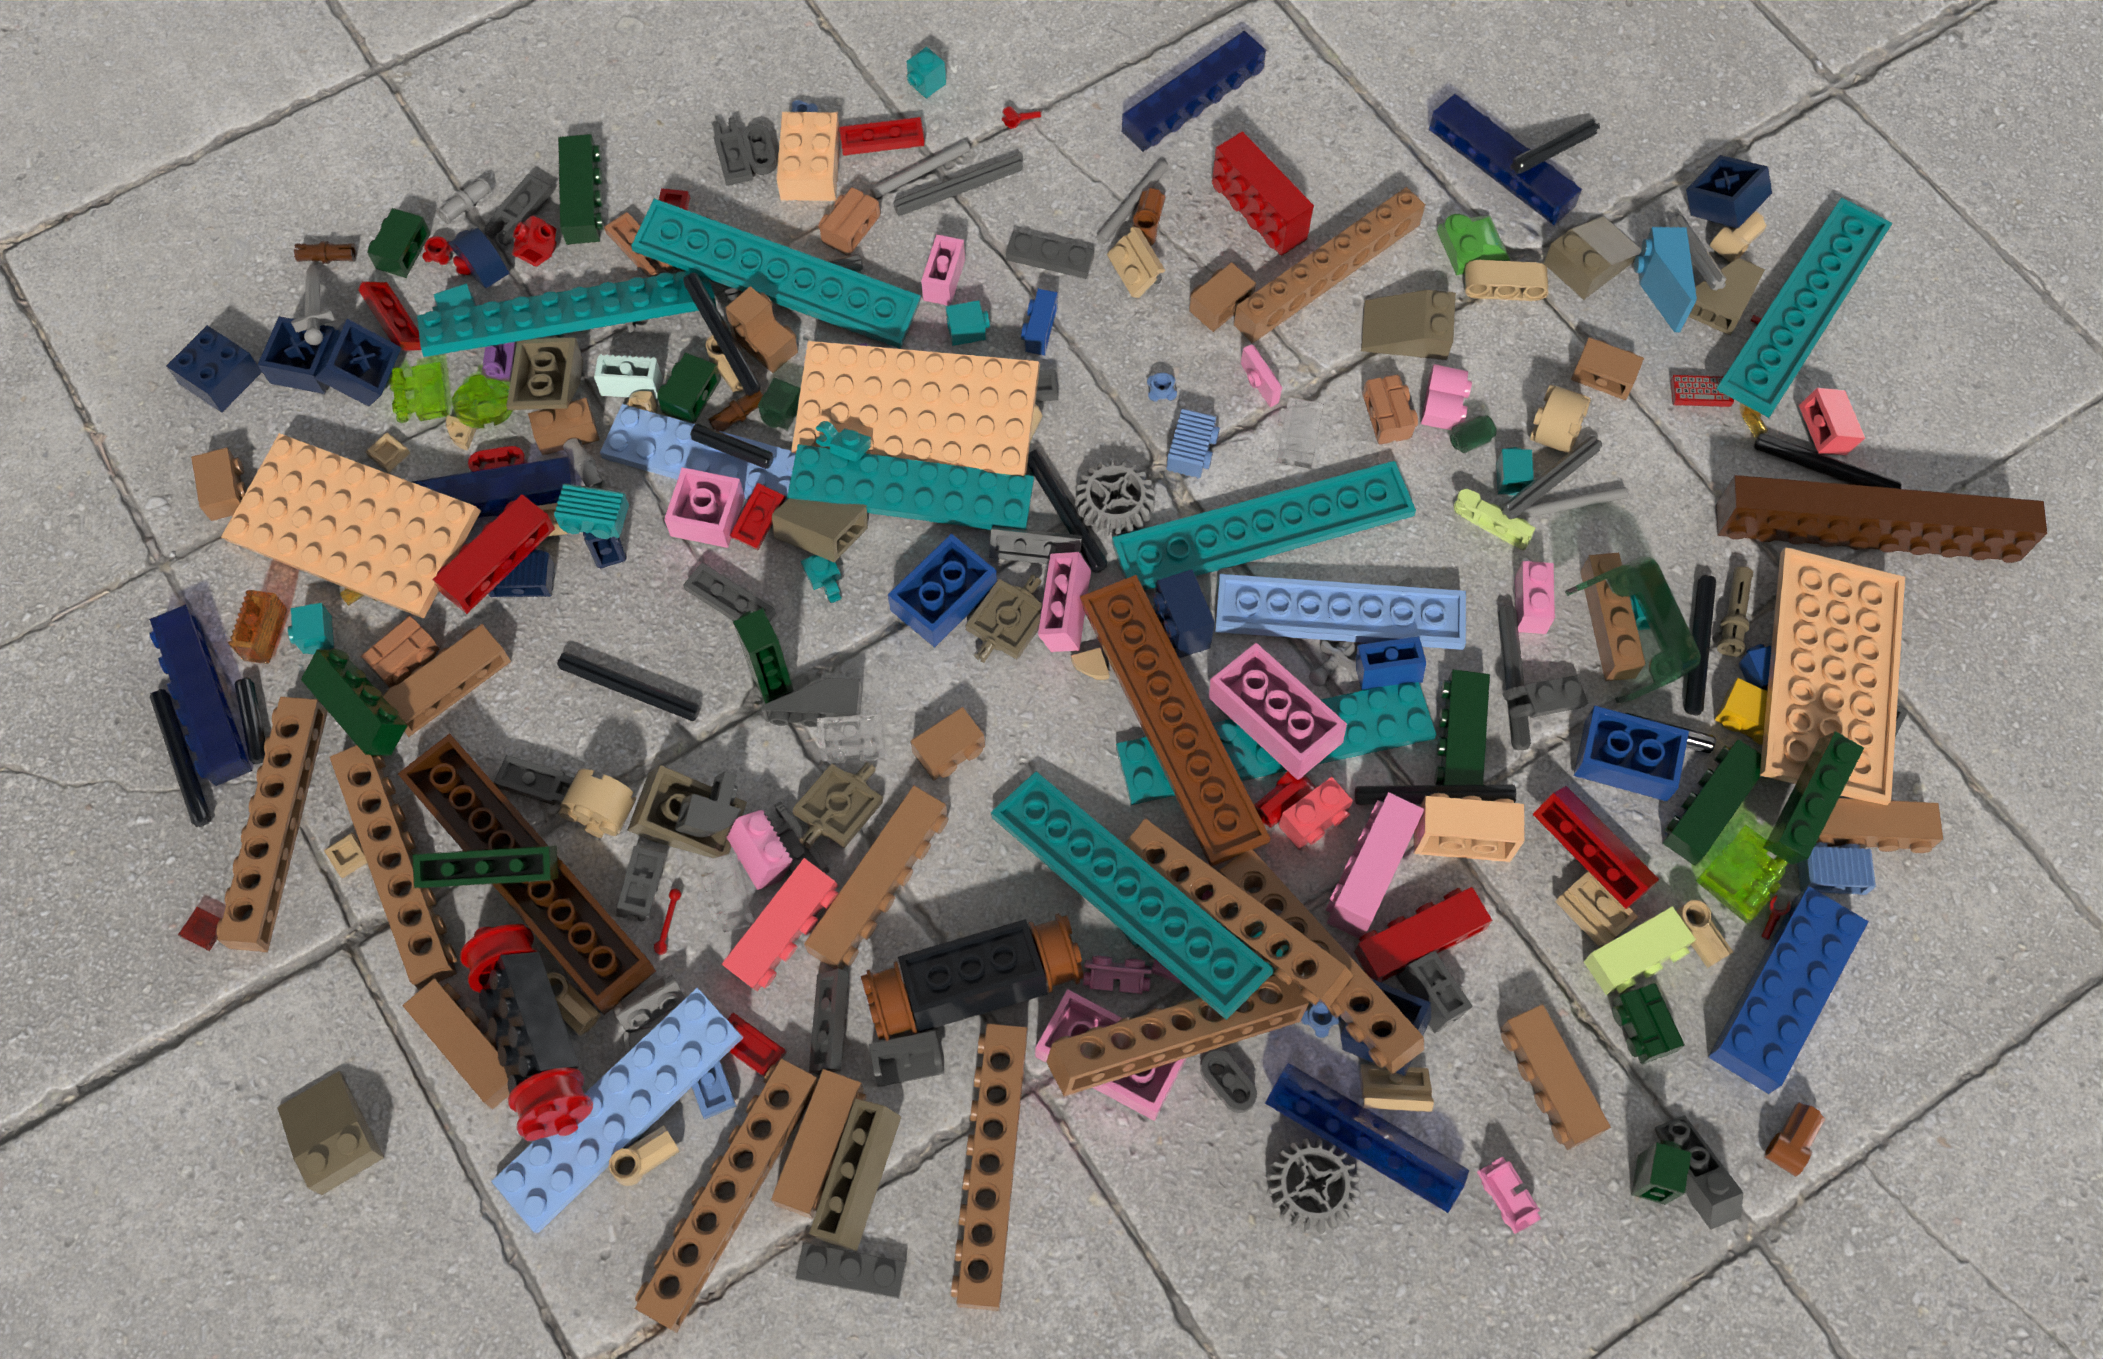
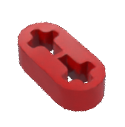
(496, 458)

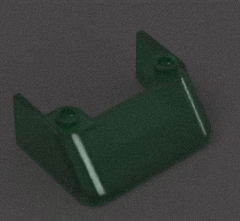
(1678, 649)

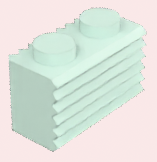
(626, 375)

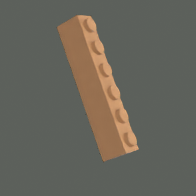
(877, 879)

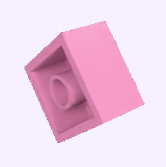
(704, 507)

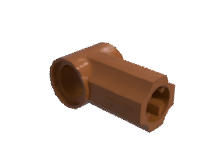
(1149, 213)
(1792, 1144)

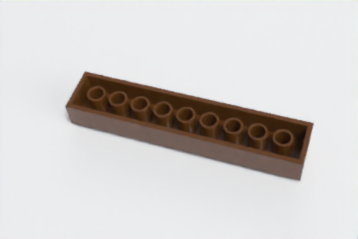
(1880, 518)
(556, 910)

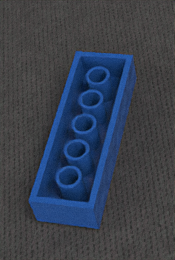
(1788, 990)

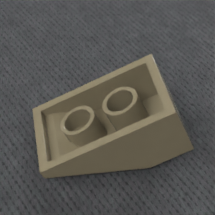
(1590, 255)
(1410, 324)
(545, 374)
(660, 807)
(328, 1134)

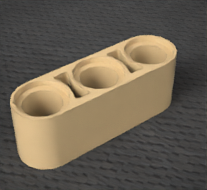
(1506, 280)

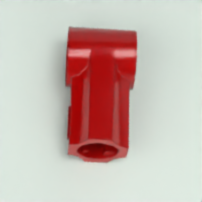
(1282, 797)

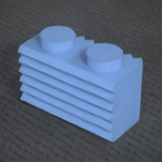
(1191, 443)
(1838, 870)

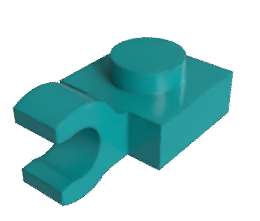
(845, 444)
(823, 574)

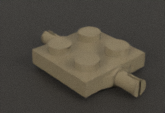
(1006, 619)
(837, 805)

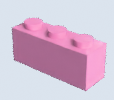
(1062, 608)

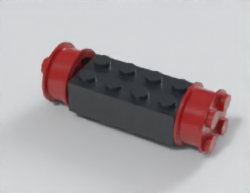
(527, 1031)

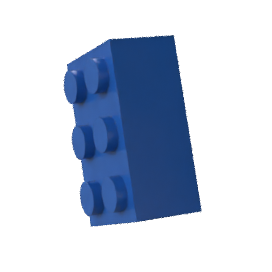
(942, 590)
(1631, 753)

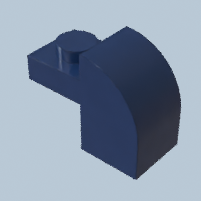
(479, 256)

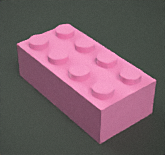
(1277, 711)
(1372, 865)
(1142, 1091)

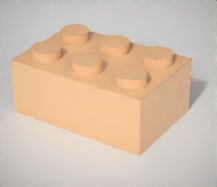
(808, 156)
(1469, 828)

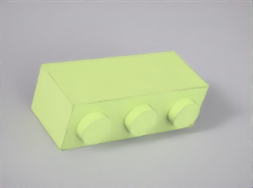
(1640, 952)

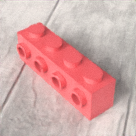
(780, 925)

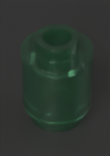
(1473, 433)

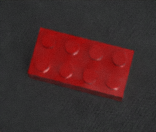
(1262, 193)

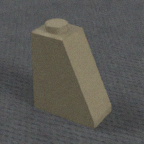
(1725, 306)
(820, 526)

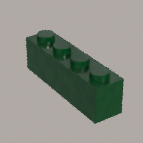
(579, 189)
(763, 655)
(354, 702)
(1464, 729)
(1813, 798)
(1715, 802)
(485, 866)

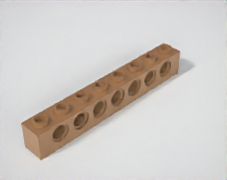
(1328, 265)
(350, 769)
(280, 837)
(1330, 974)
(1172, 1035)
(1390, 1051)
(987, 1292)
(673, 1309)

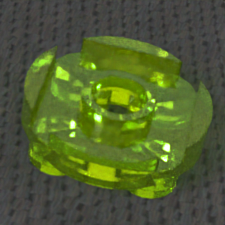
(481, 389)

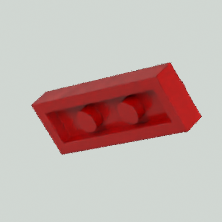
(881, 136)
(391, 315)

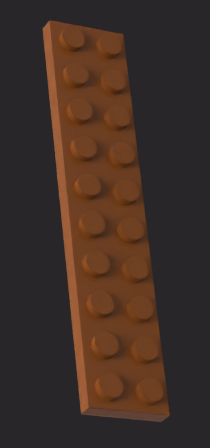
(1174, 721)

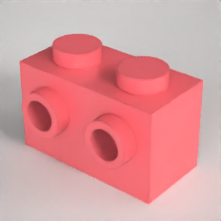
(1831, 421)
(1315, 813)

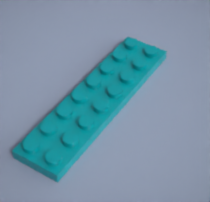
(913, 489)

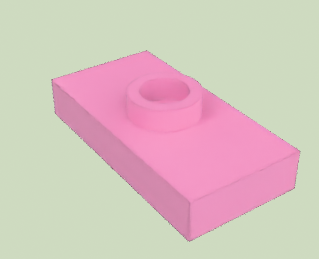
(1260, 375)

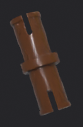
(325, 252)
(735, 412)

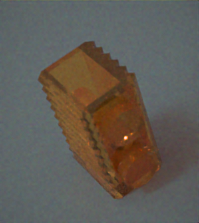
(258, 626)

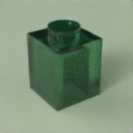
(779, 404)

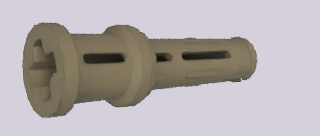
(1736, 622)

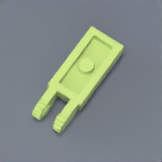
(1490, 518)

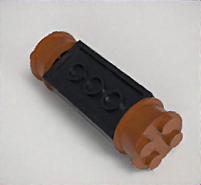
(972, 976)

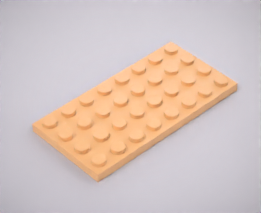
(922, 404)
(350, 524)
(1834, 669)

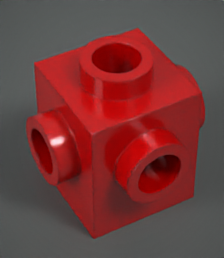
(534, 241)

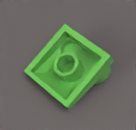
(1470, 240)

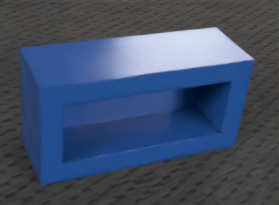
(1042, 317)

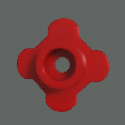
(432, 249)

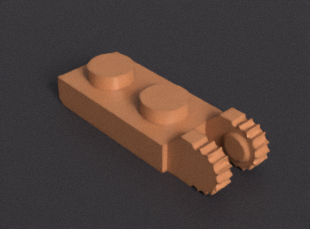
(623, 232)

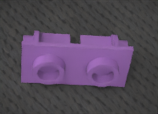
(498, 361)

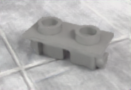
(638, 1011)

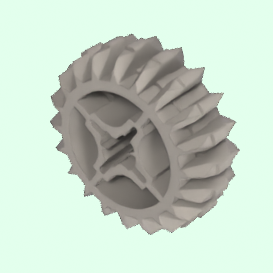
(1113, 483)
(1320, 1200)

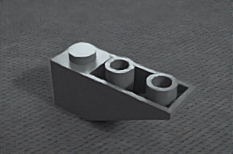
(820, 700)
(1708, 1182)

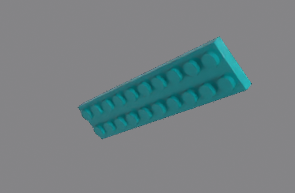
(778, 271)
(1804, 307)
(556, 313)
(1266, 525)
(1374, 718)
(1133, 895)

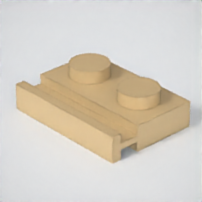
(1135, 262)
(1595, 910)
(1396, 1091)

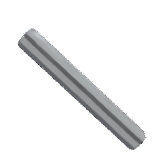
(1701, 257)

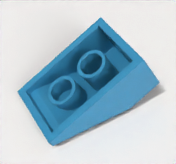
(1667, 273)

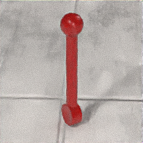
(660, 947)

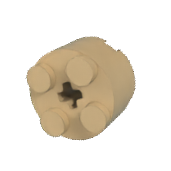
(1560, 418)
(597, 803)

